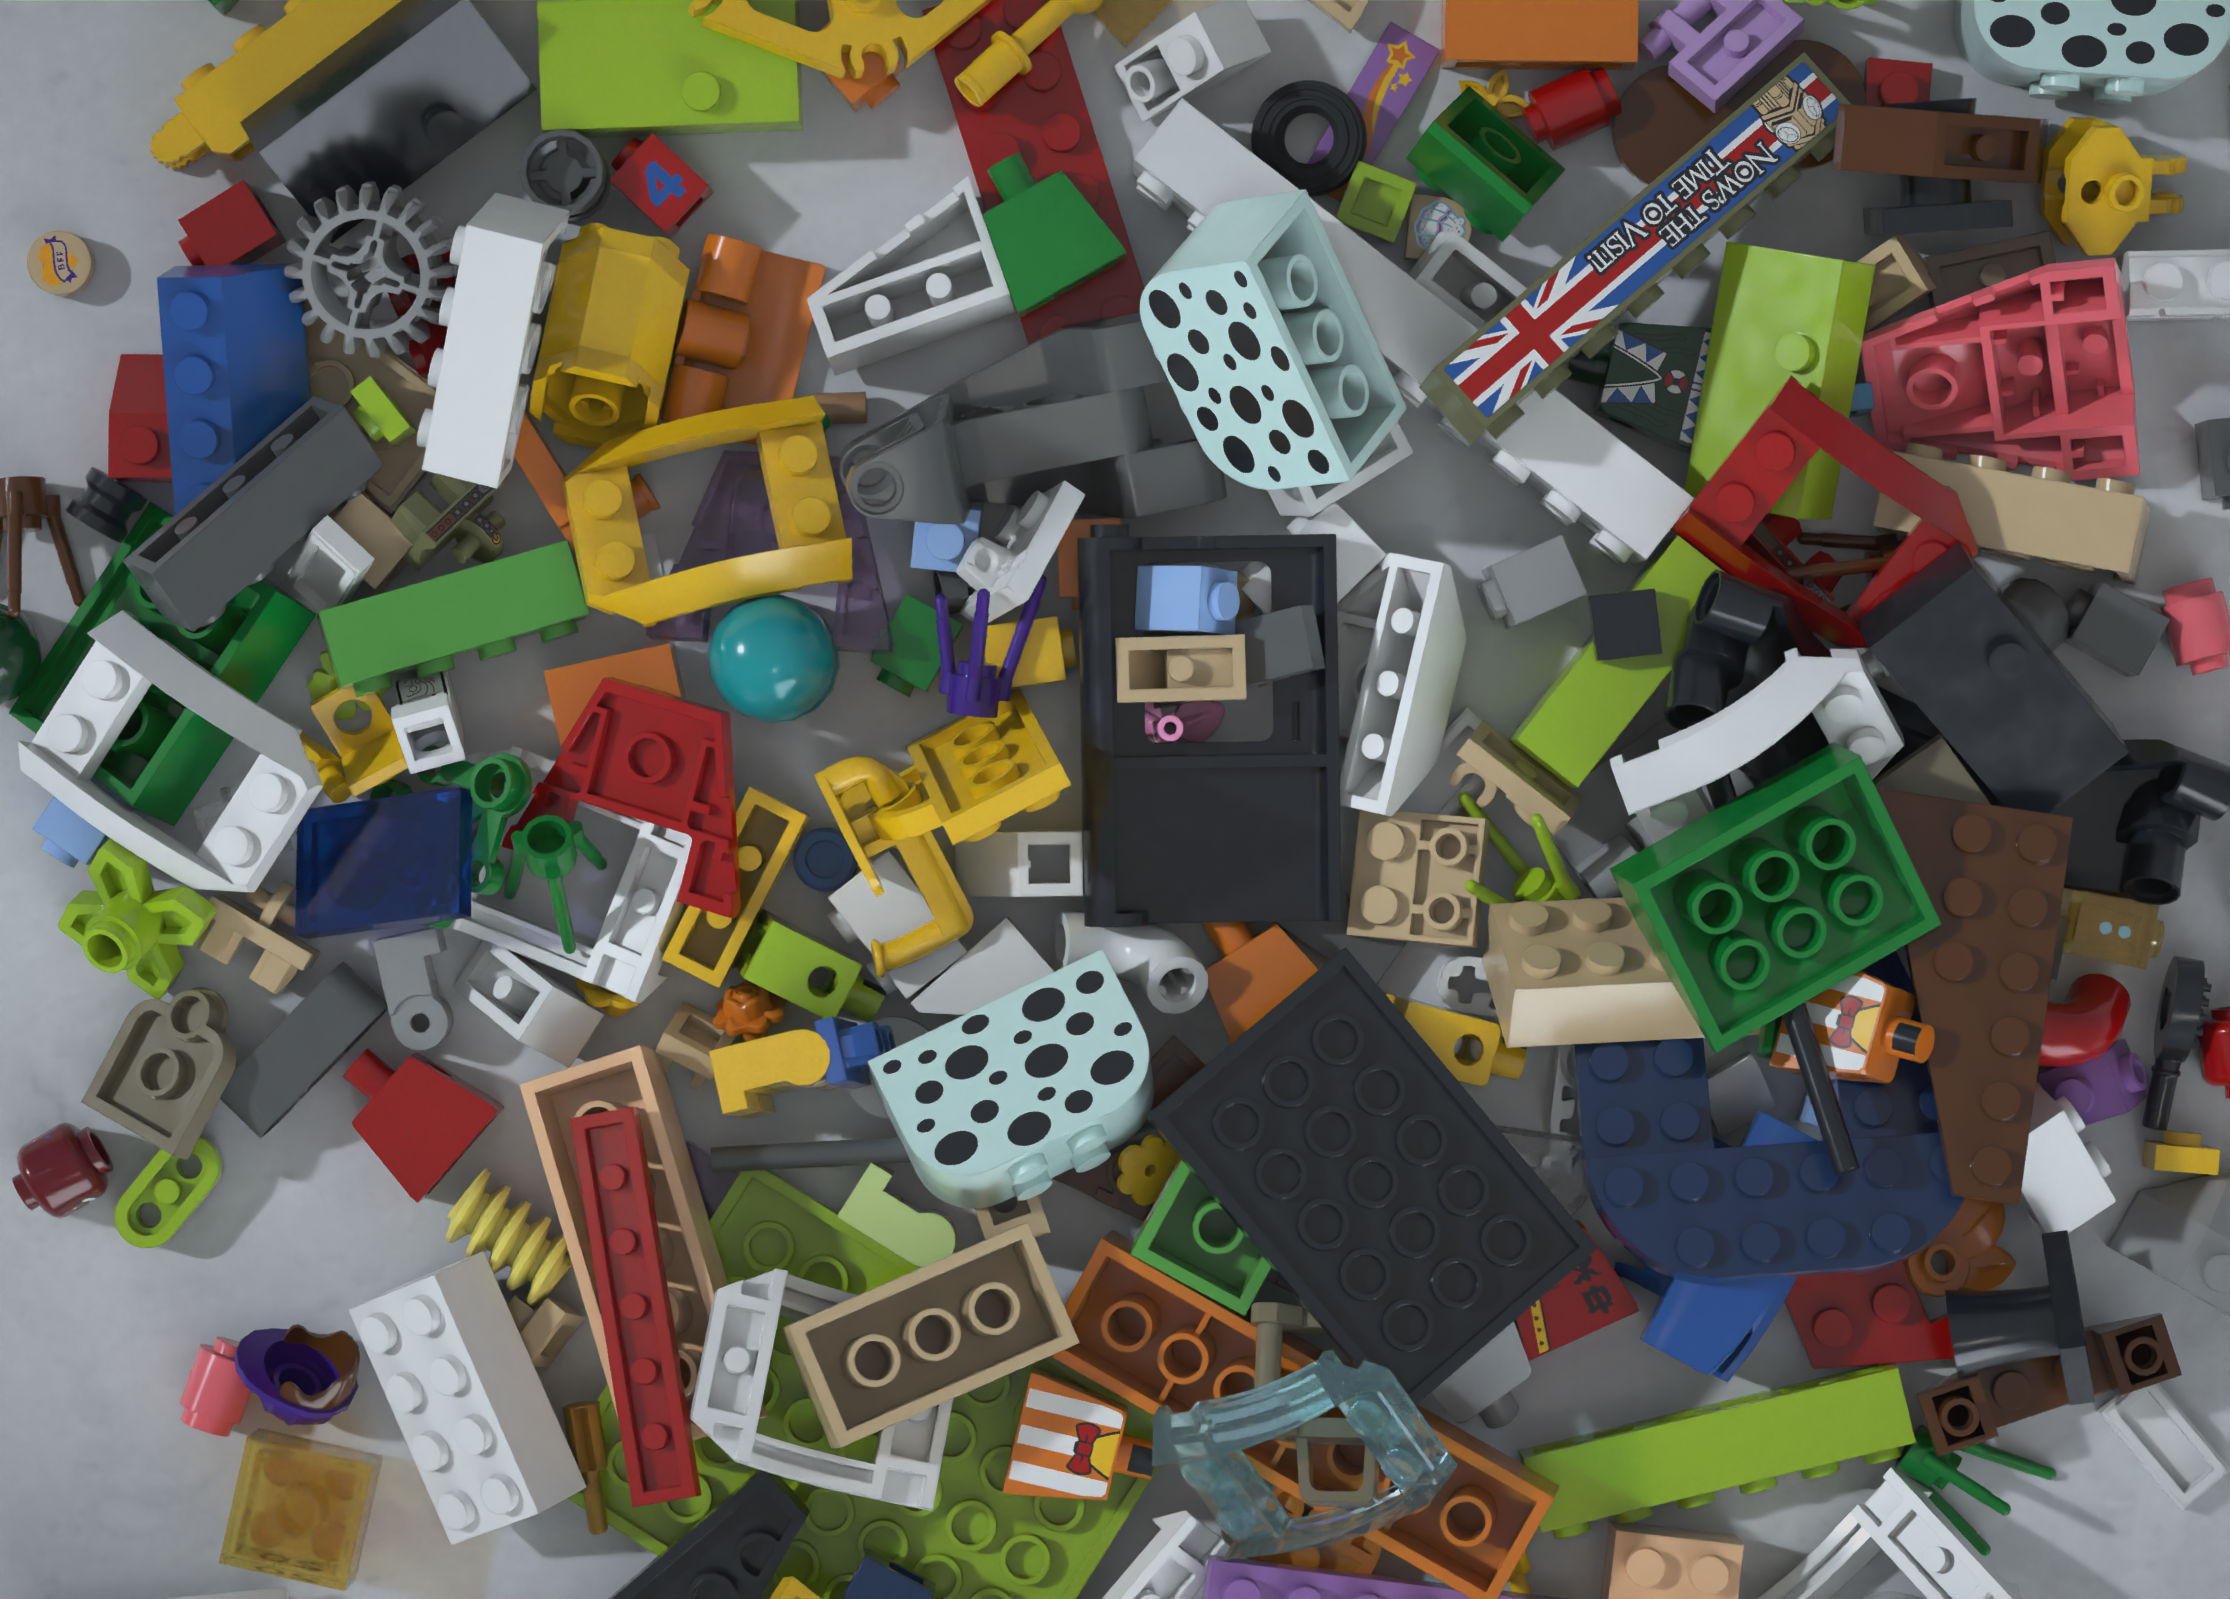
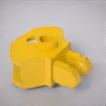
(2104, 185)

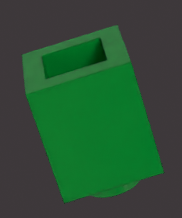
(915, 650)

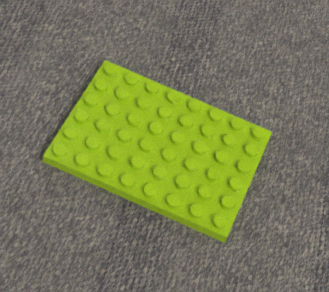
(974, 1537)

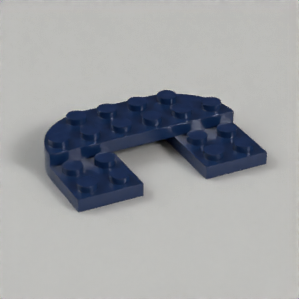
(1756, 1207)

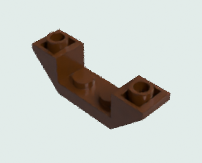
(1939, 144)
(2121, 1359)

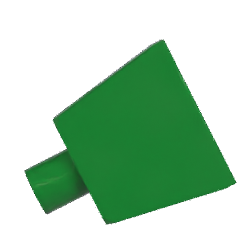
(1045, 235)

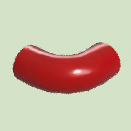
(2085, 1022)

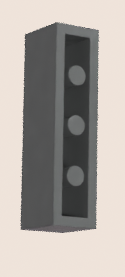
(254, 514)

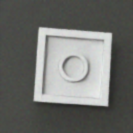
(1024, 549)

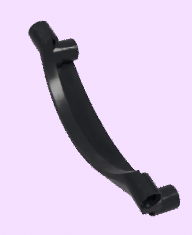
(2126, 822)

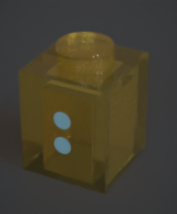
(2113, 929)

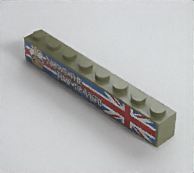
(1635, 251)

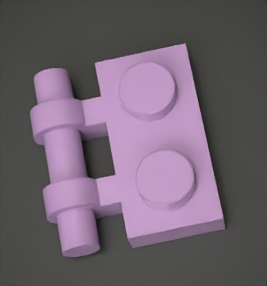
(1726, 52)

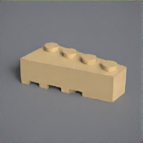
(2034, 514)

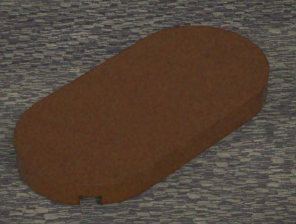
(1665, 120)

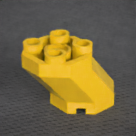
(609, 335)

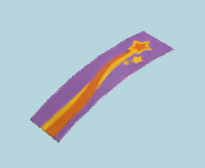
(1384, 90)

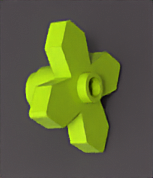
(133, 925)

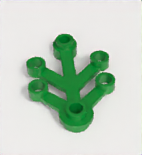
(489, 805)

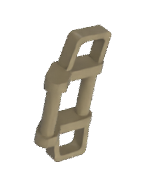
(1271, 1321)

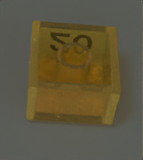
(301, 1509)

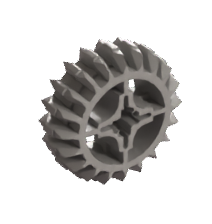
(347, 265)

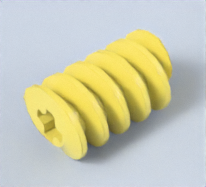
(509, 1238)

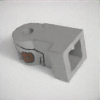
(410, 987)

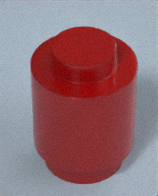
(1571, 107)

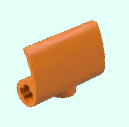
(741, 329)

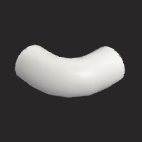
(1138, 954)

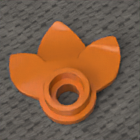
(1969, 1250)

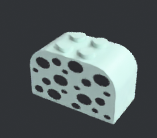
(2091, 44)
(1270, 346)
(1021, 1087)

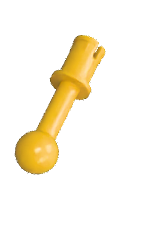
(1010, 53)

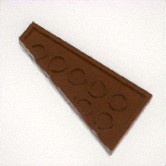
(1984, 974)

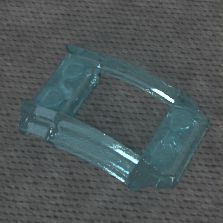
(1215, 1431)

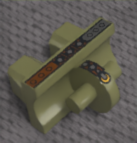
(434, 529)

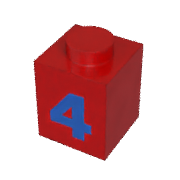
(659, 183)
(230, 229)

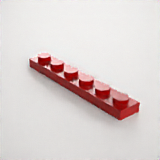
(635, 1307)

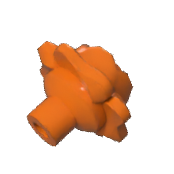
(748, 1011)

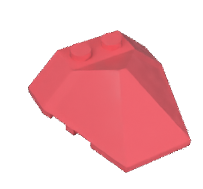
(2015, 374)

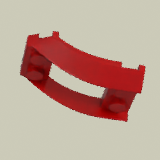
(1766, 465)

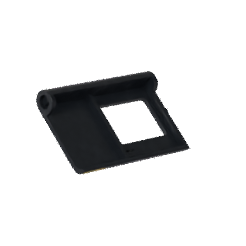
(1208, 823)

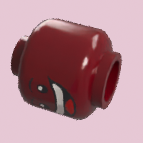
(62, 1170)

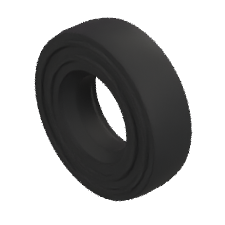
(1316, 98)

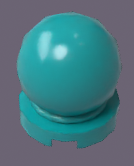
(773, 658)

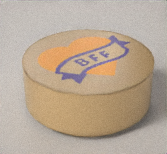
(61, 263)

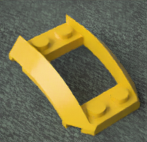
(799, 495)

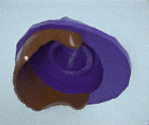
(299, 1372)

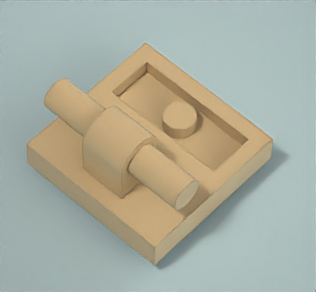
(1414, 878)

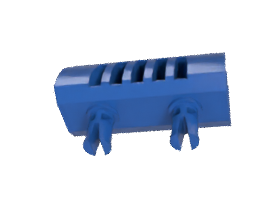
(1721, 1323)

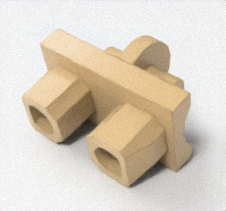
(283, 952)

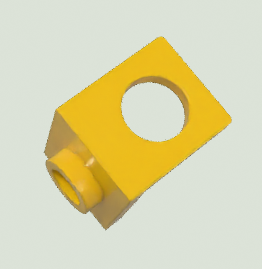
(369, 754)

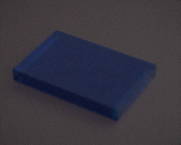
(384, 863)

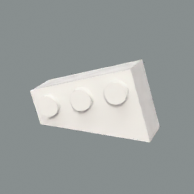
(914, 288)

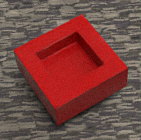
(1896, 81)

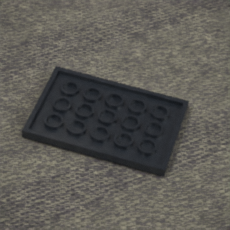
(1371, 1179)

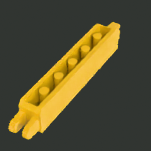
(259, 70)

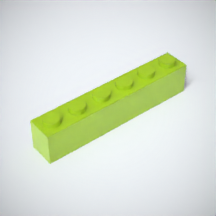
(1723, 1447)

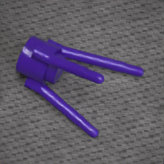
(974, 686)

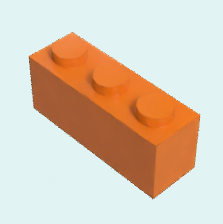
(1539, 34)

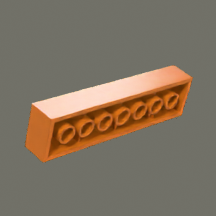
(1179, 1347)

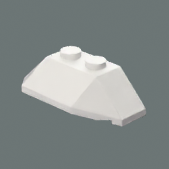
(1395, 679)

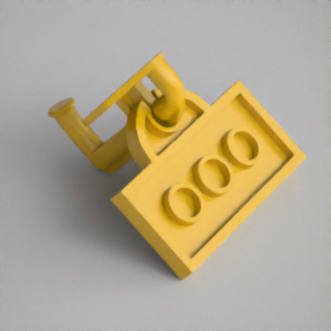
(961, 779)

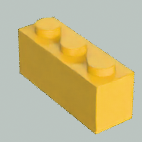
(766, 837)

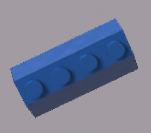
(229, 365)

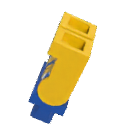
(796, 1059)

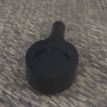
(2175, 1034)

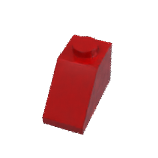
(139, 422)

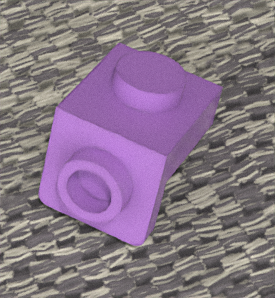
(2100, 1086)

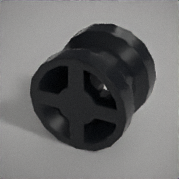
(106, 505)

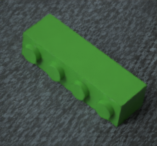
(453, 616)

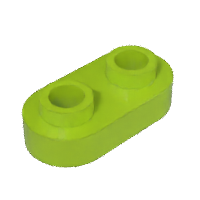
(171, 1190)

